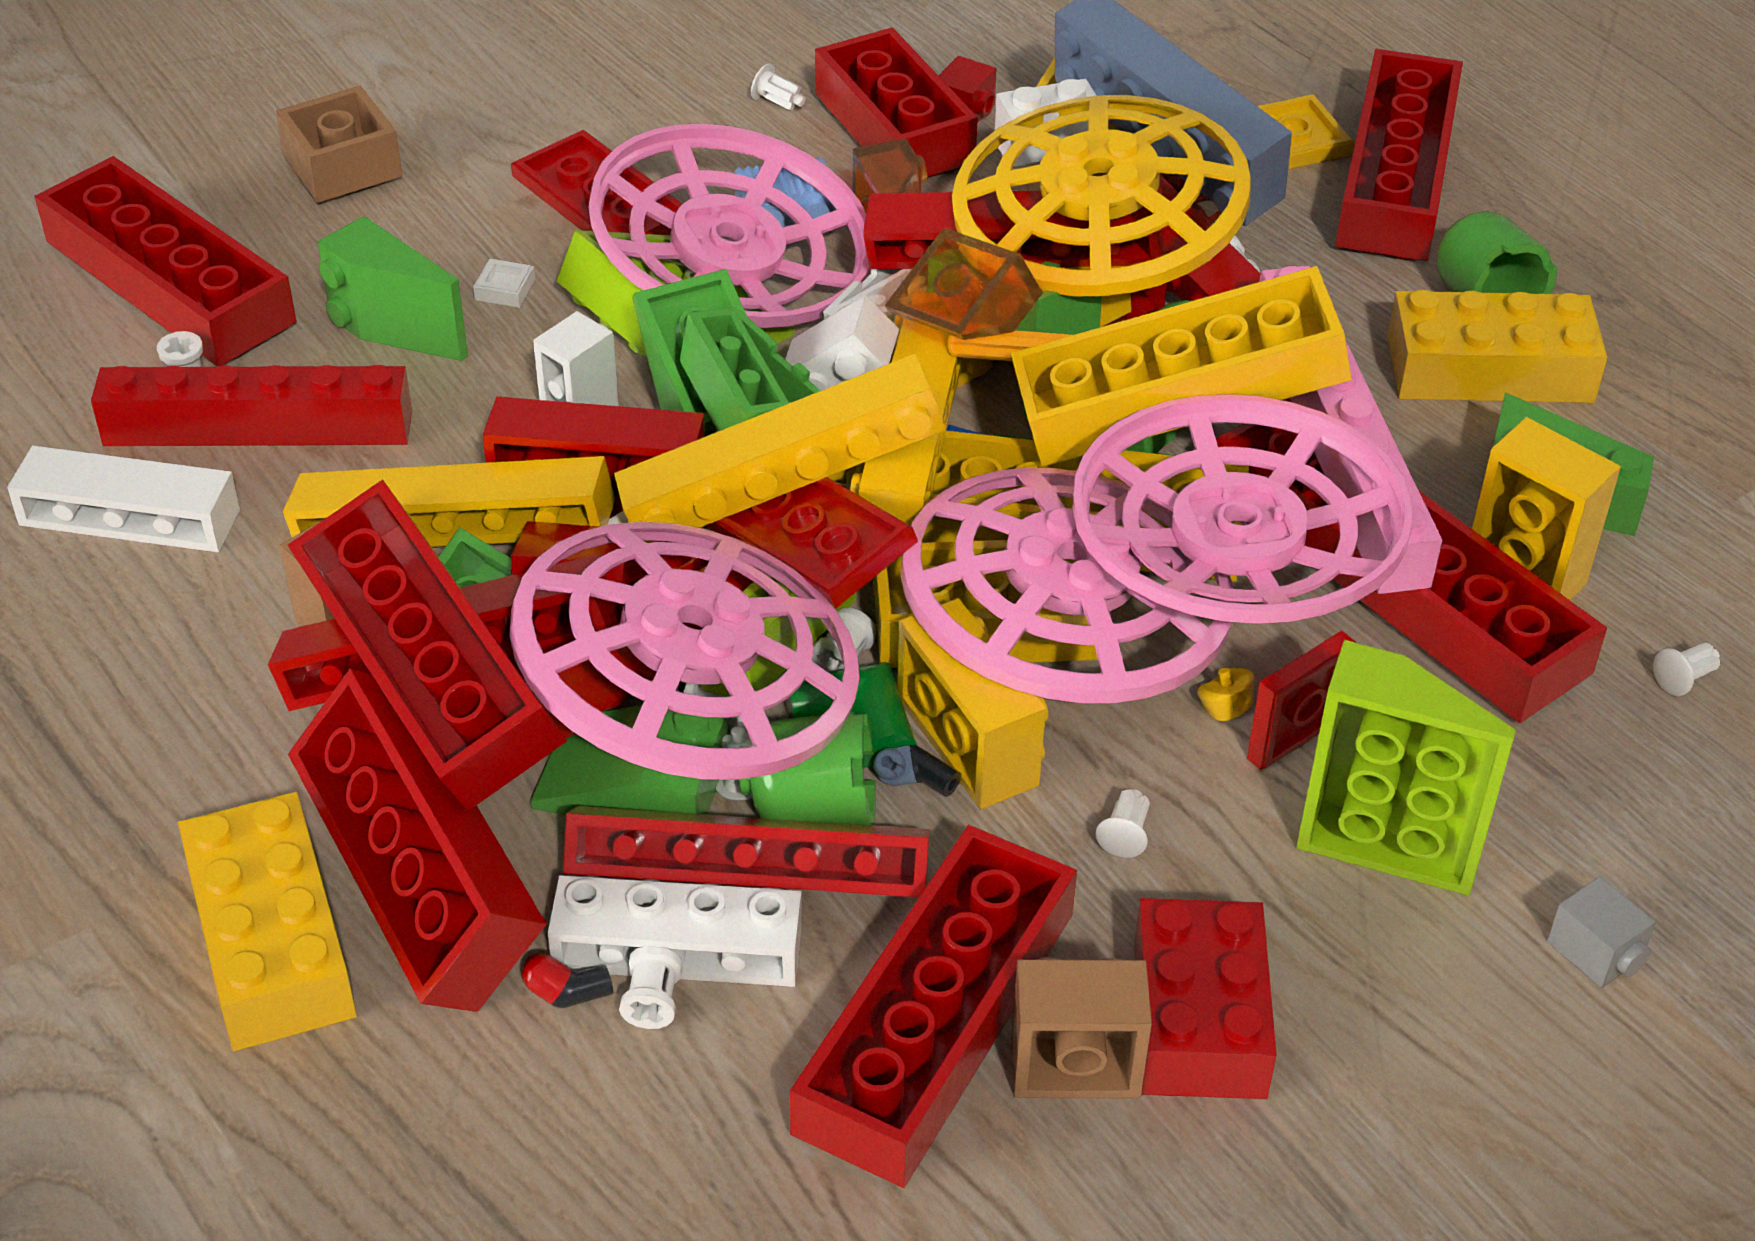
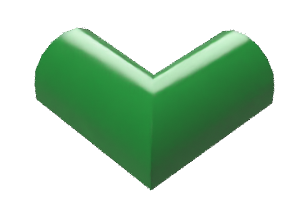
(875, 696)

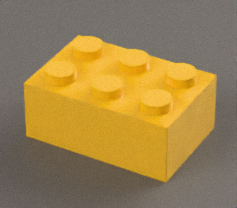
(1546, 504)
(971, 720)

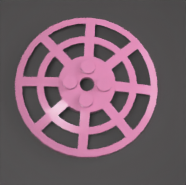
(752, 234)
(1270, 512)
(1045, 580)
(656, 635)

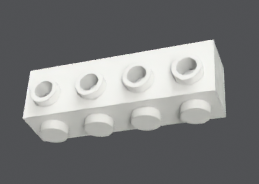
(712, 927)

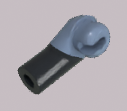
(915, 765)

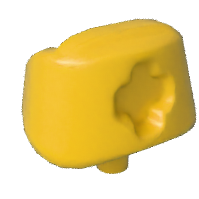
(1228, 694)

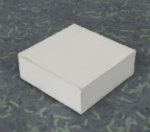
(504, 283)

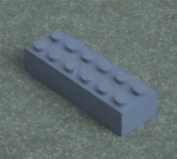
(1130, 58)

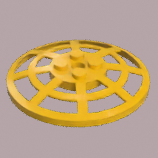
(1128, 185)

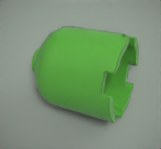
(1493, 256)
(825, 786)

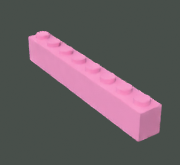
(1355, 406)

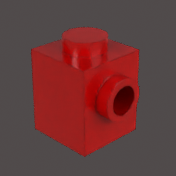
(972, 83)

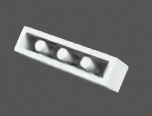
(124, 498)

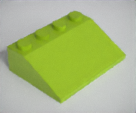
(609, 294)
(1403, 772)

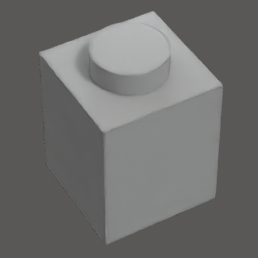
(1602, 932)

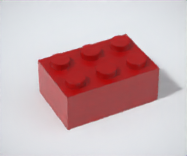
(1207, 998)

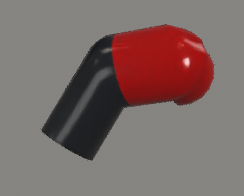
(563, 986)

